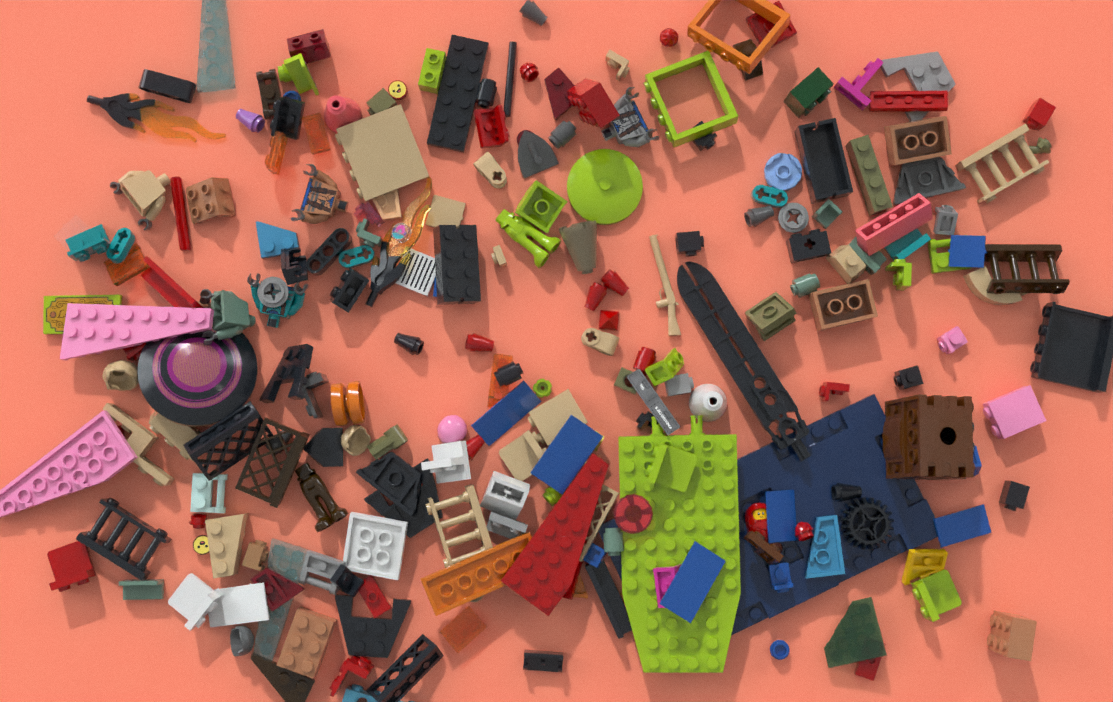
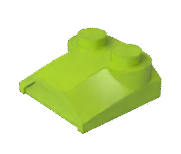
(540, 206)

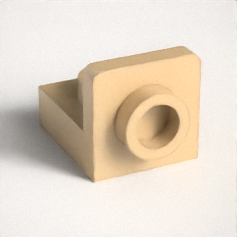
(616, 61)

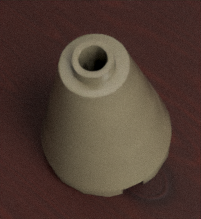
(581, 244)

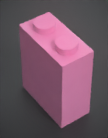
(1013, 412)

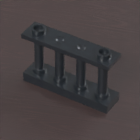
(122, 558)

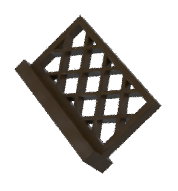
(287, 470)

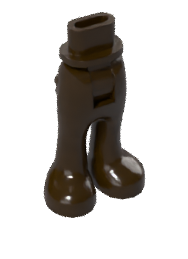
(313, 488)

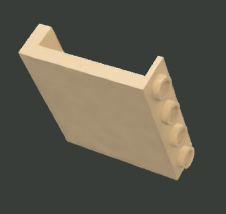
(381, 153)

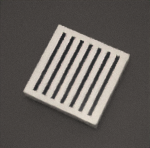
(419, 273)

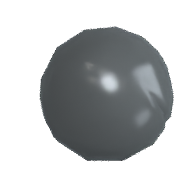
(241, 640)

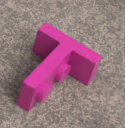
(852, 90)

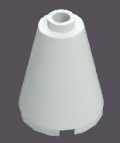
(700, 404)

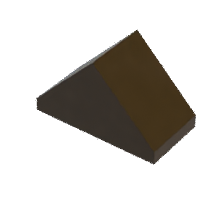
(747, 48)

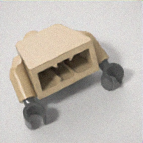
(144, 192)

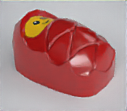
(757, 519)

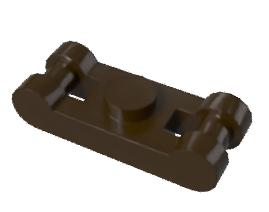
(268, 93)

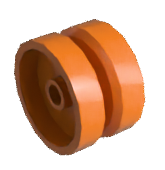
(347, 403)

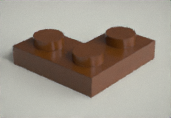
(766, 551)

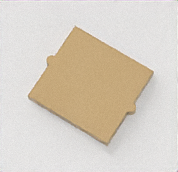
(445, 212)

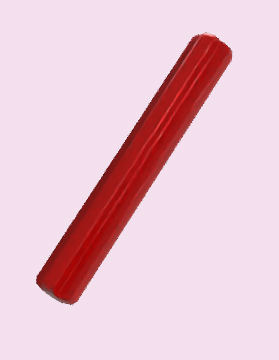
(180, 213)

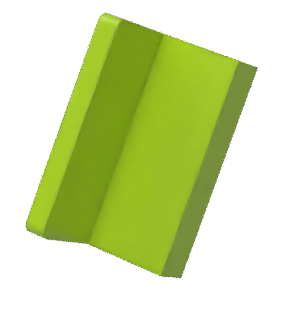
(300, 74)

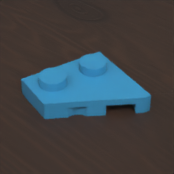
(274, 239)

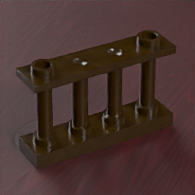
(1025, 253)

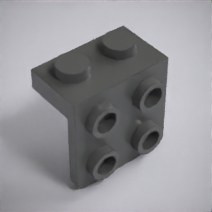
(313, 380)

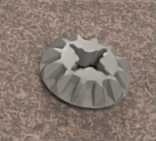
(793, 208)
(266, 286)

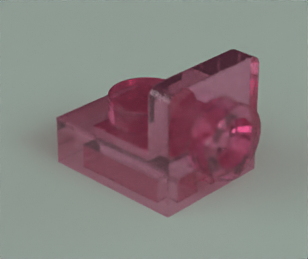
(372, 215)

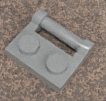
(320, 565)

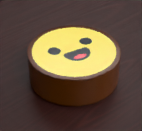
(201, 545)

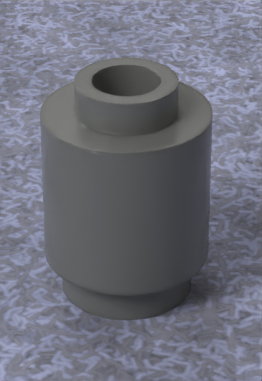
(562, 134)

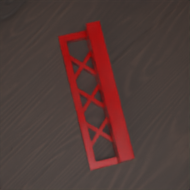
(167, 286)

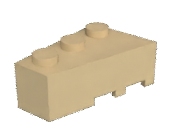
(225, 543)

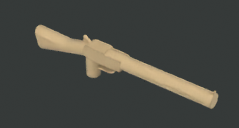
(673, 327)

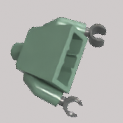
(229, 317)

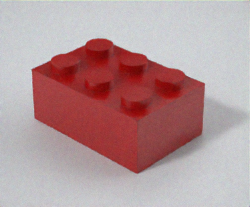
(592, 103)

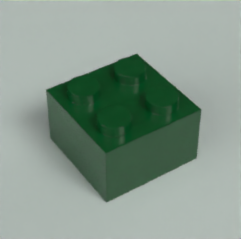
(809, 91)

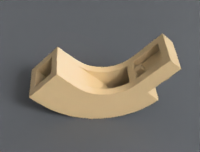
(978, 283)

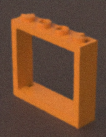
(727, 53)

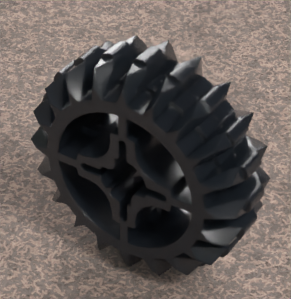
(871, 531)

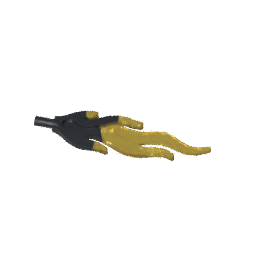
(146, 111)
(387, 273)

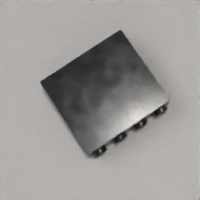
(1074, 348)

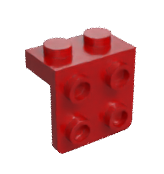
(70, 566)
(357, 665)

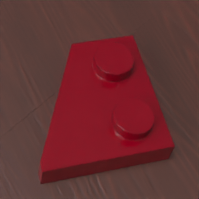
(557, 85)
(277, 587)

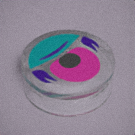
(401, 232)

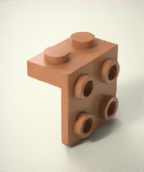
(210, 199)

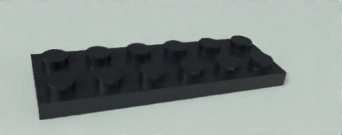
(457, 93)

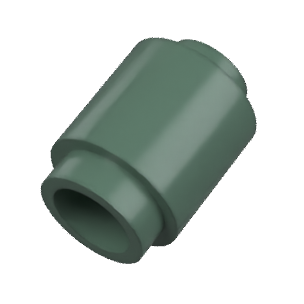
(805, 285)
(613, 541)

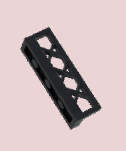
(610, 598)
(409, 674)

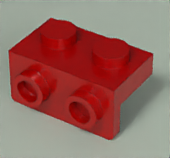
(491, 127)

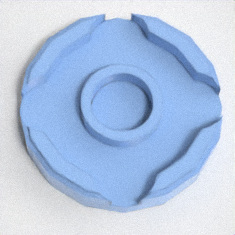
(783, 171)

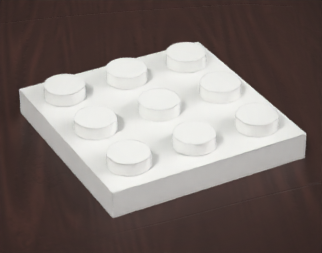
(375, 545)

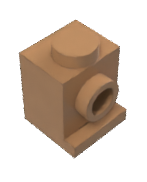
(256, 555)

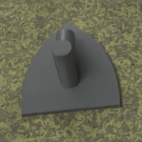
(534, 154)

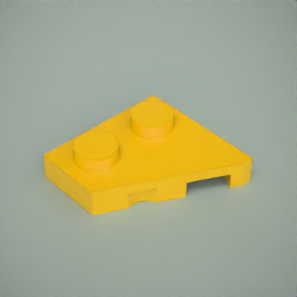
(923, 563)

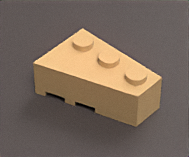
(174, 433)

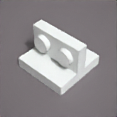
(449, 462)

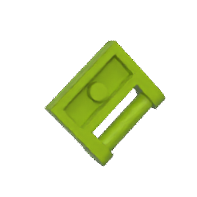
(940, 261)

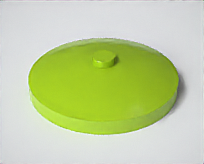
(604, 186)

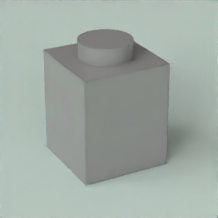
(679, 385)

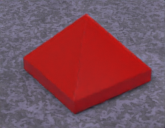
(609, 320)

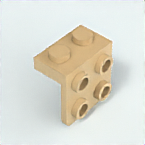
(522, 455)

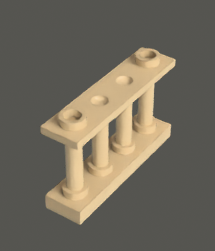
(1002, 146)
(474, 514)

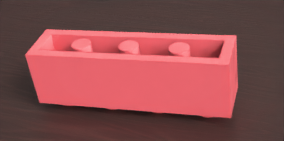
(894, 224)

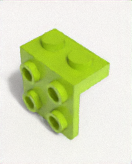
(671, 467)
(936, 594)

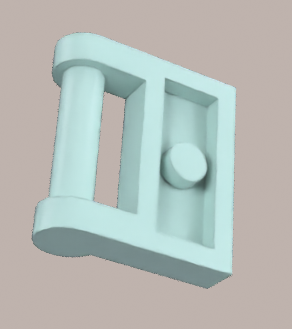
(202, 493)

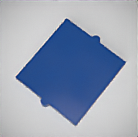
(967, 251)

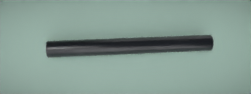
(510, 78)

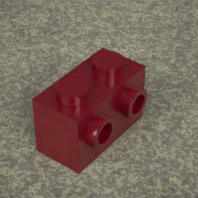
(311, 45)

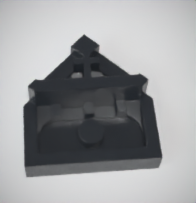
(326, 447)

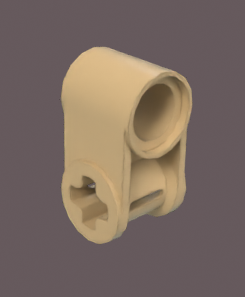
(489, 168)
(604, 342)

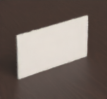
(240, 605)

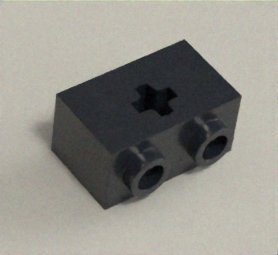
(799, 252)

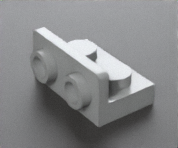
(505, 526)

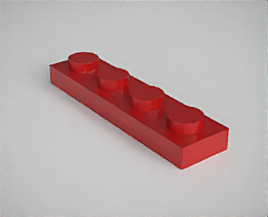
(908, 101)

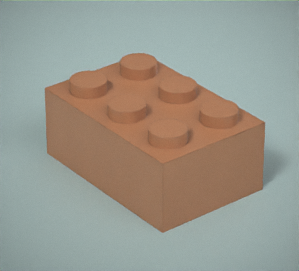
(917, 140)
(843, 305)
(1012, 635)
(306, 642)

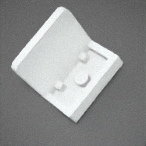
(194, 600)

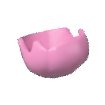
(452, 429)

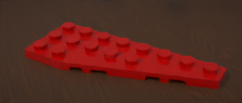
(552, 555)

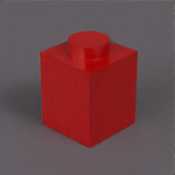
(1038, 114)

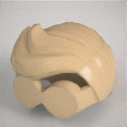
(120, 375)

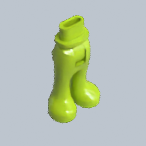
(519, 229)

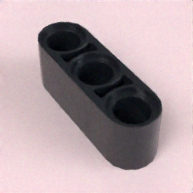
(167, 86)
(327, 261)

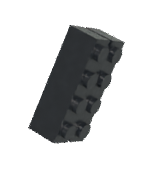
(823, 160)
(456, 264)

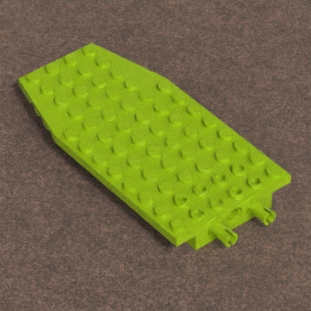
(700, 514)

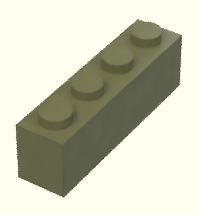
(868, 175)

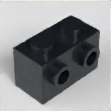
(349, 289)

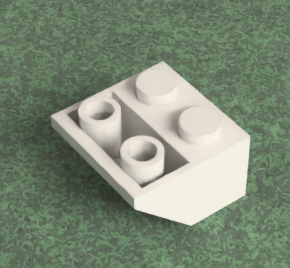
(505, 495)

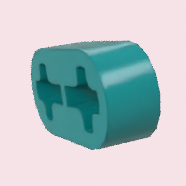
(770, 191)
(120, 245)
(358, 260)

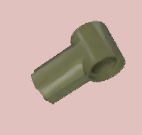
(390, 440)

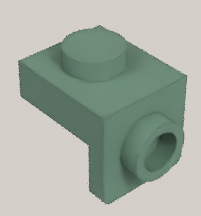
(369, 238)

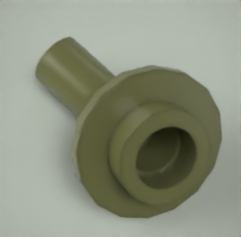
(1043, 146)

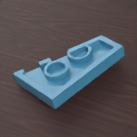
(825, 549)

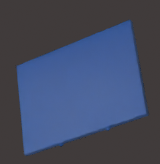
(781, 515)

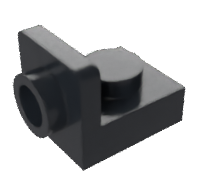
(705, 141)
(908, 378)
(643, 418)
(346, 581)

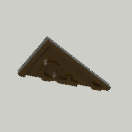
(289, 684)

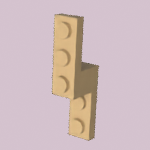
(140, 441)

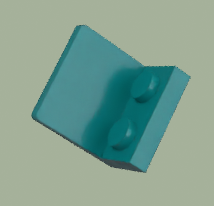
(88, 243)

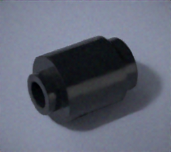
(486, 93)
(508, 373)

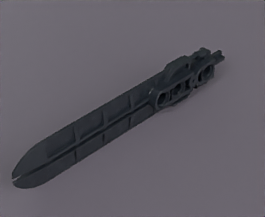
(735, 364)

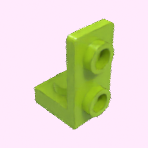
(666, 368)

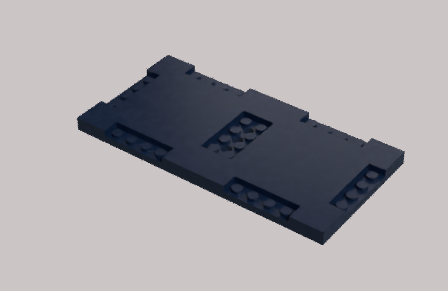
(842, 450)

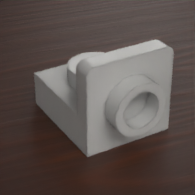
(945, 220)

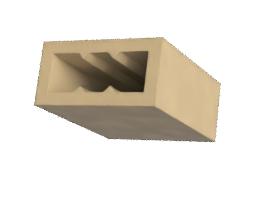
(553, 415)

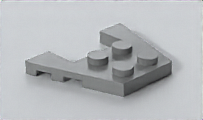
(924, 72)

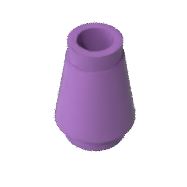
(251, 120)

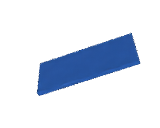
(962, 525)

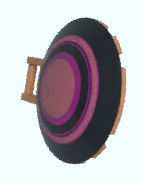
(197, 381)

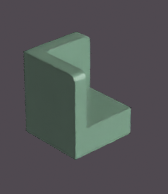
(827, 213)

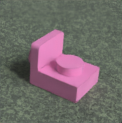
(951, 340)

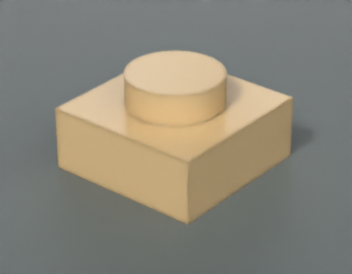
(498, 256)

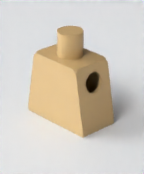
(846, 263)

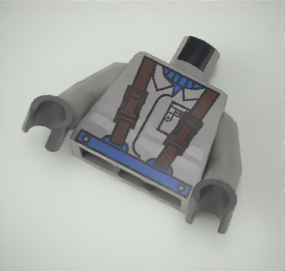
(629, 126)

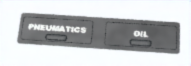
(653, 402)

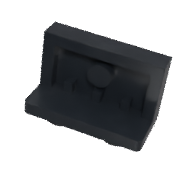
(287, 117)

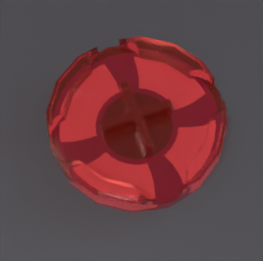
(633, 513)

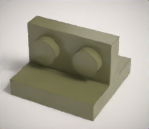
(771, 315)

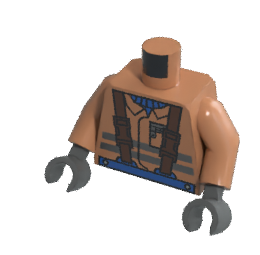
(320, 199)

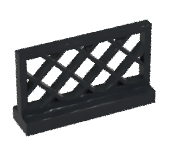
(221, 432)

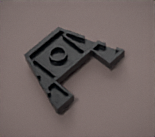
(290, 370)
(422, 518)
(367, 634)

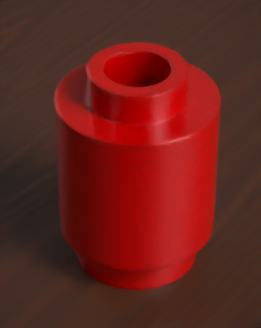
(644, 359)

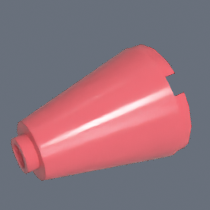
(341, 112)

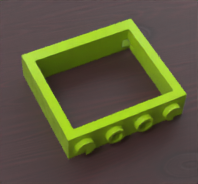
(664, 119)

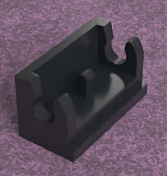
(293, 267)
(543, 660)

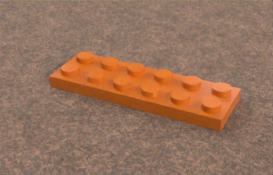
(473, 575)

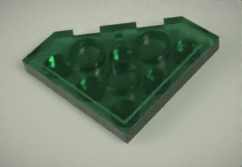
(856, 636)

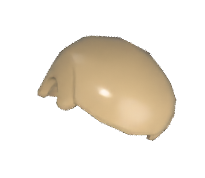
(355, 440)

